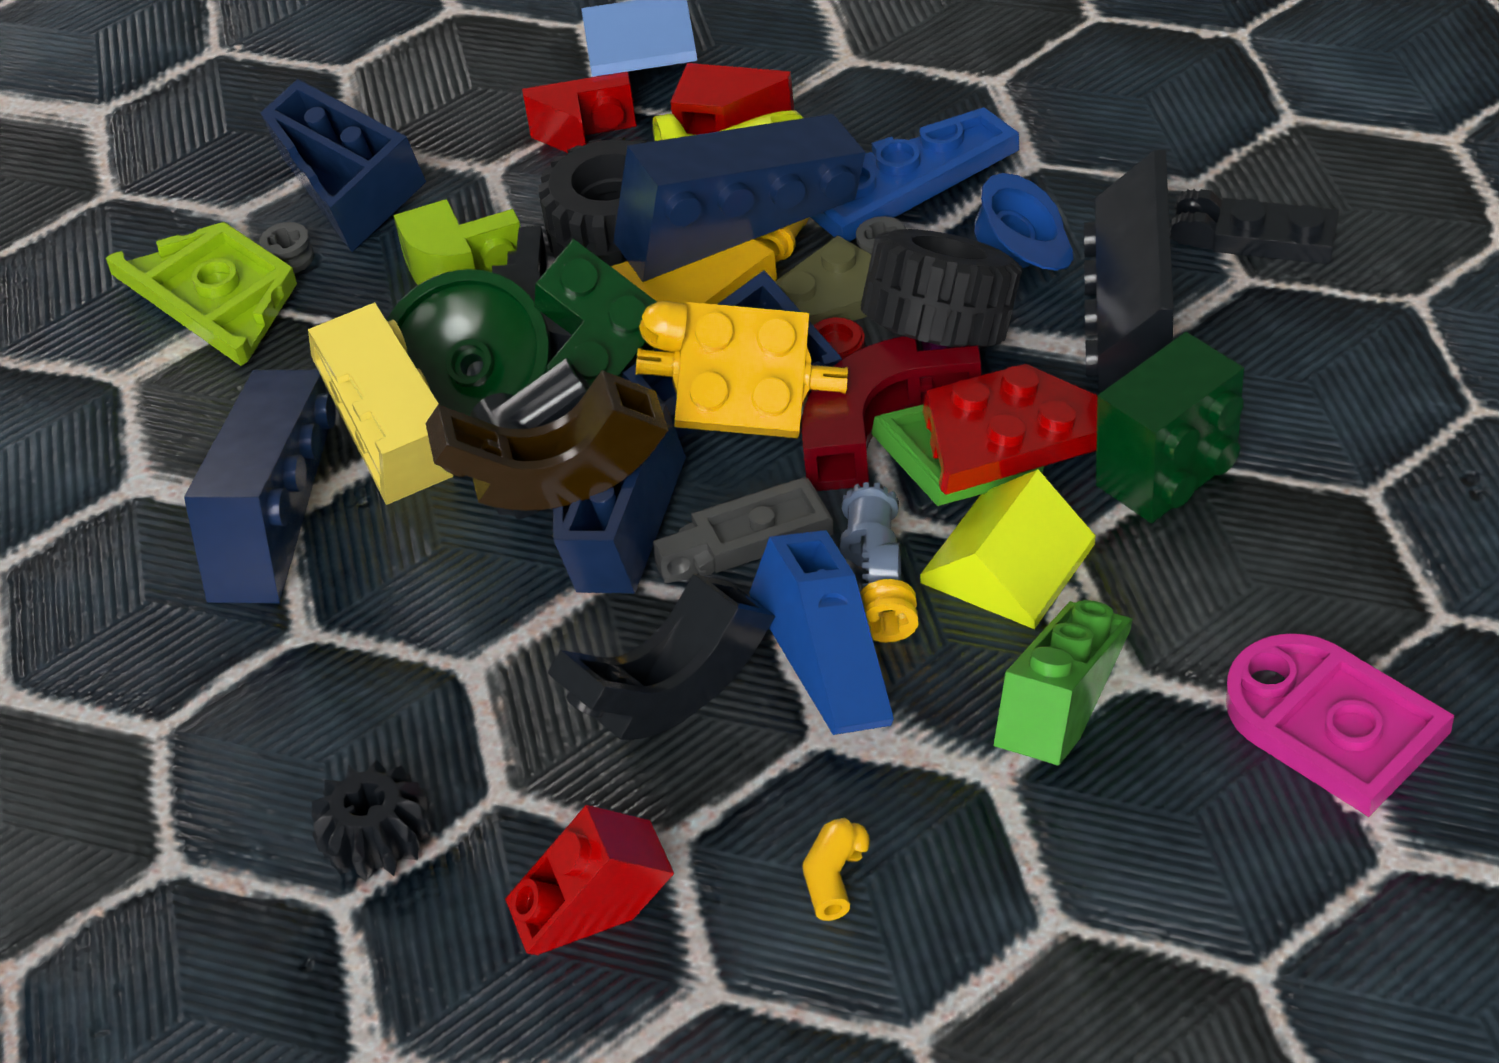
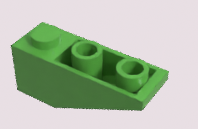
(1059, 681)

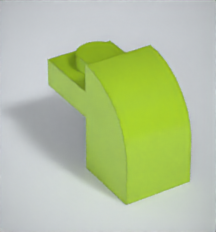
(438, 244)

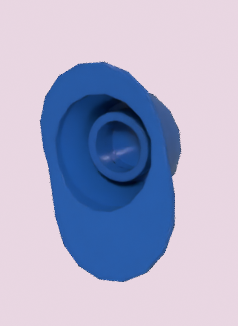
(1022, 223)

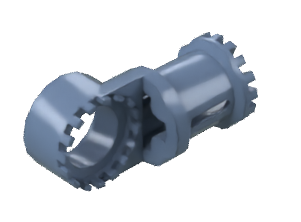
(869, 534)

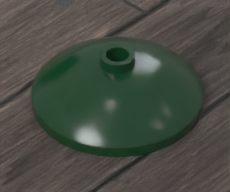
(468, 320)

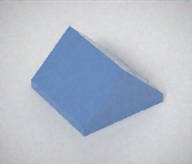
(638, 35)

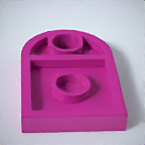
(1333, 717)

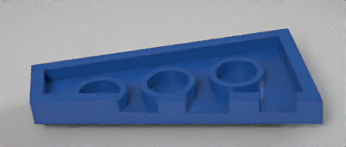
(911, 171)

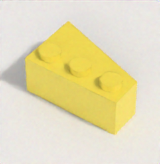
(379, 398)

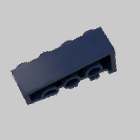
(730, 187)
(258, 484)

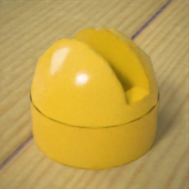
(664, 325)

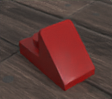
(571, 109)

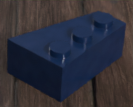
(613, 532)

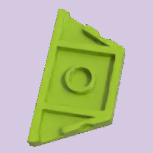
(212, 285)

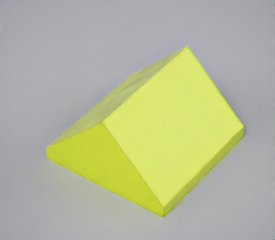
(1012, 550)

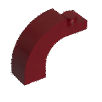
(879, 381)

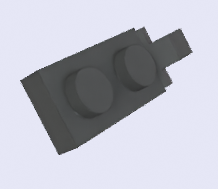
(740, 530)

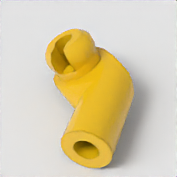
(822, 866)

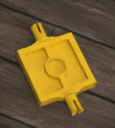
(742, 370)

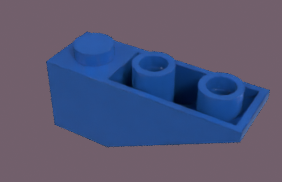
(823, 629)

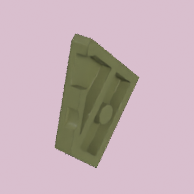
(829, 281)

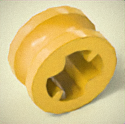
(885, 596)

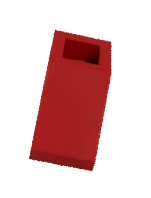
(724, 96)
(589, 880)

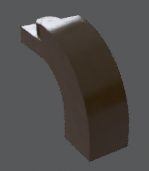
(557, 462)

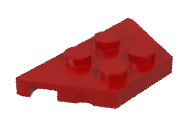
(1007, 425)

